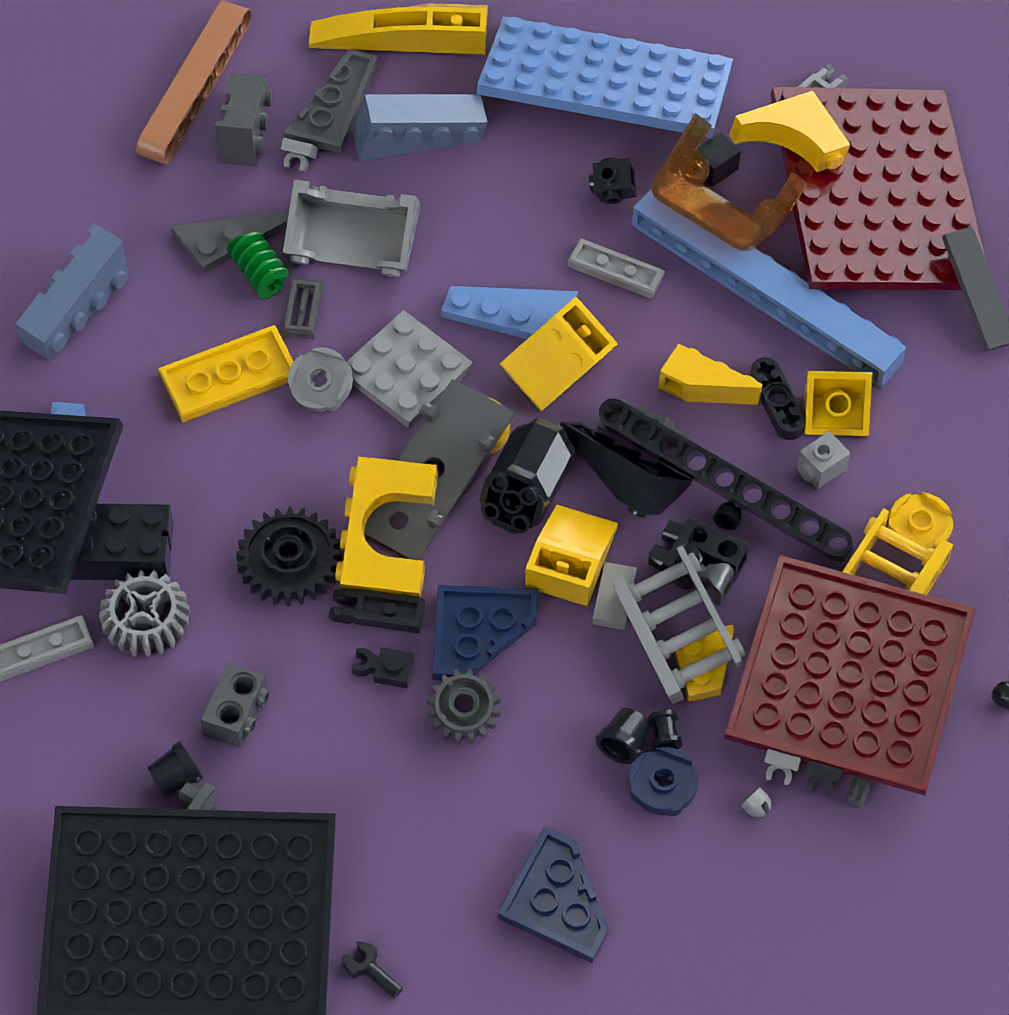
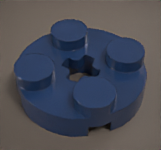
(667, 799)

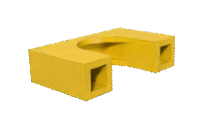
(376, 484)

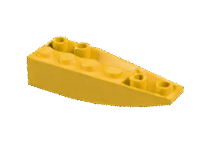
(406, 29)

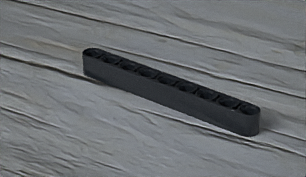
(736, 490)

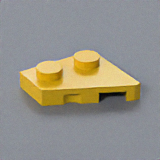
(711, 682)

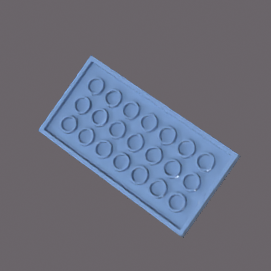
(604, 75)

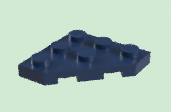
(478, 625)
(556, 898)

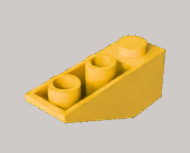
(701, 379)

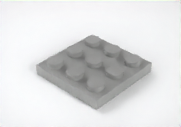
(406, 368)

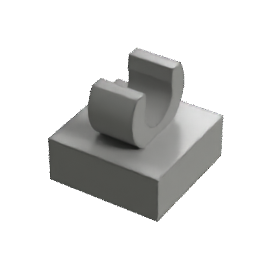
(298, 150)
(781, 761)

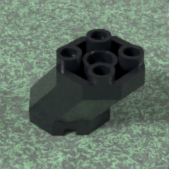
(526, 476)

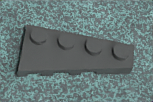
(336, 104)

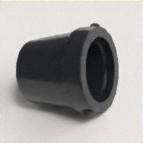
(623, 736)
(174, 770)

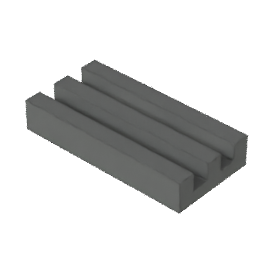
(300, 329)

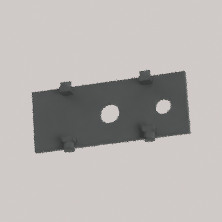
(460, 435)

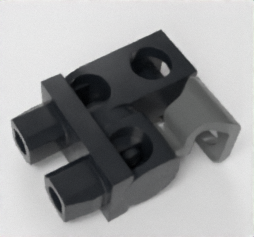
(718, 551)

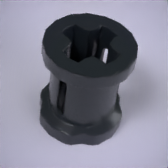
(665, 729)

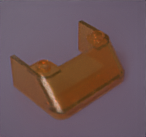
(682, 189)

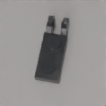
(379, 609)

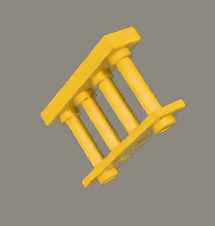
(932, 559)

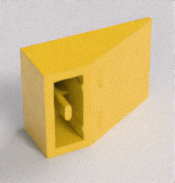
(558, 353)
(570, 555)

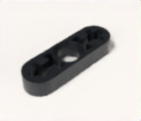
(776, 411)

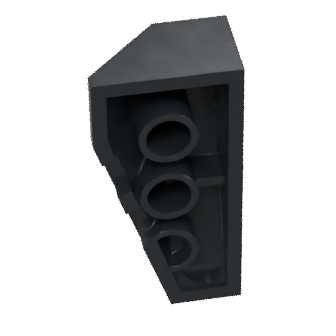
(633, 481)

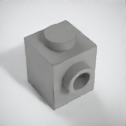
(823, 460)

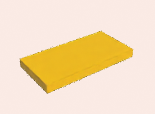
(227, 373)

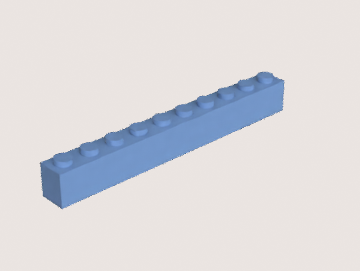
(776, 292)

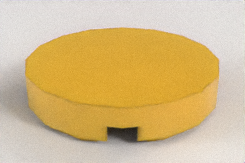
(921, 519)

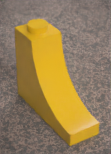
(796, 124)

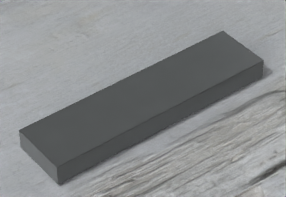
(978, 288)

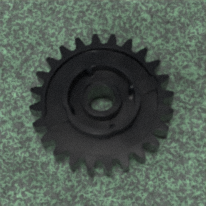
(288, 578)

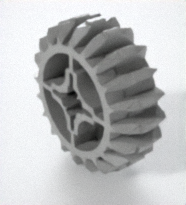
(139, 629)

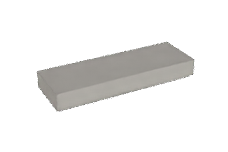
(616, 268)
(44, 647)

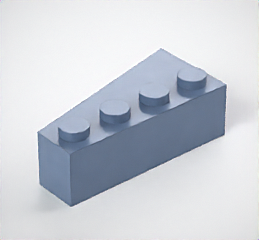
(416, 123)
(75, 293)

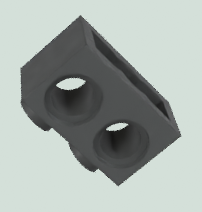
(228, 703)

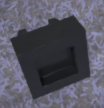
(823, 772)

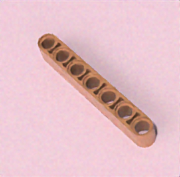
(193, 82)

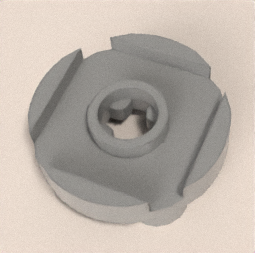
(312, 364)

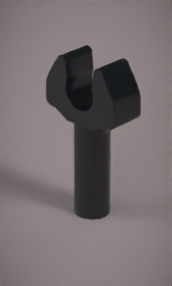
(371, 969)

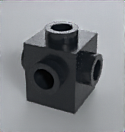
(613, 180)

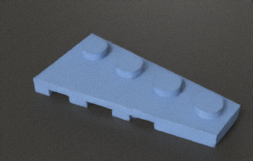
(504, 309)

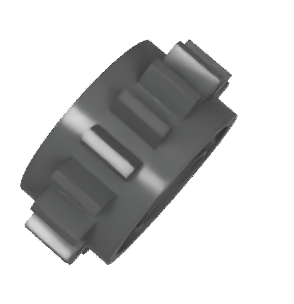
(464, 688)

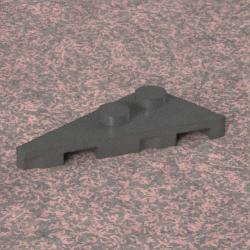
(208, 240)

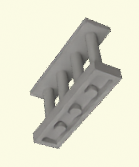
(660, 651)

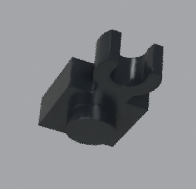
(389, 668)

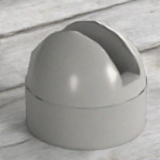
(757, 804)

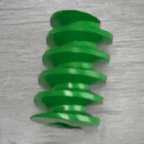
(258, 264)

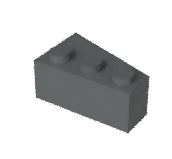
(243, 119)

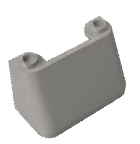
(350, 228)

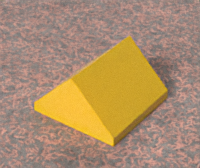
(837, 403)

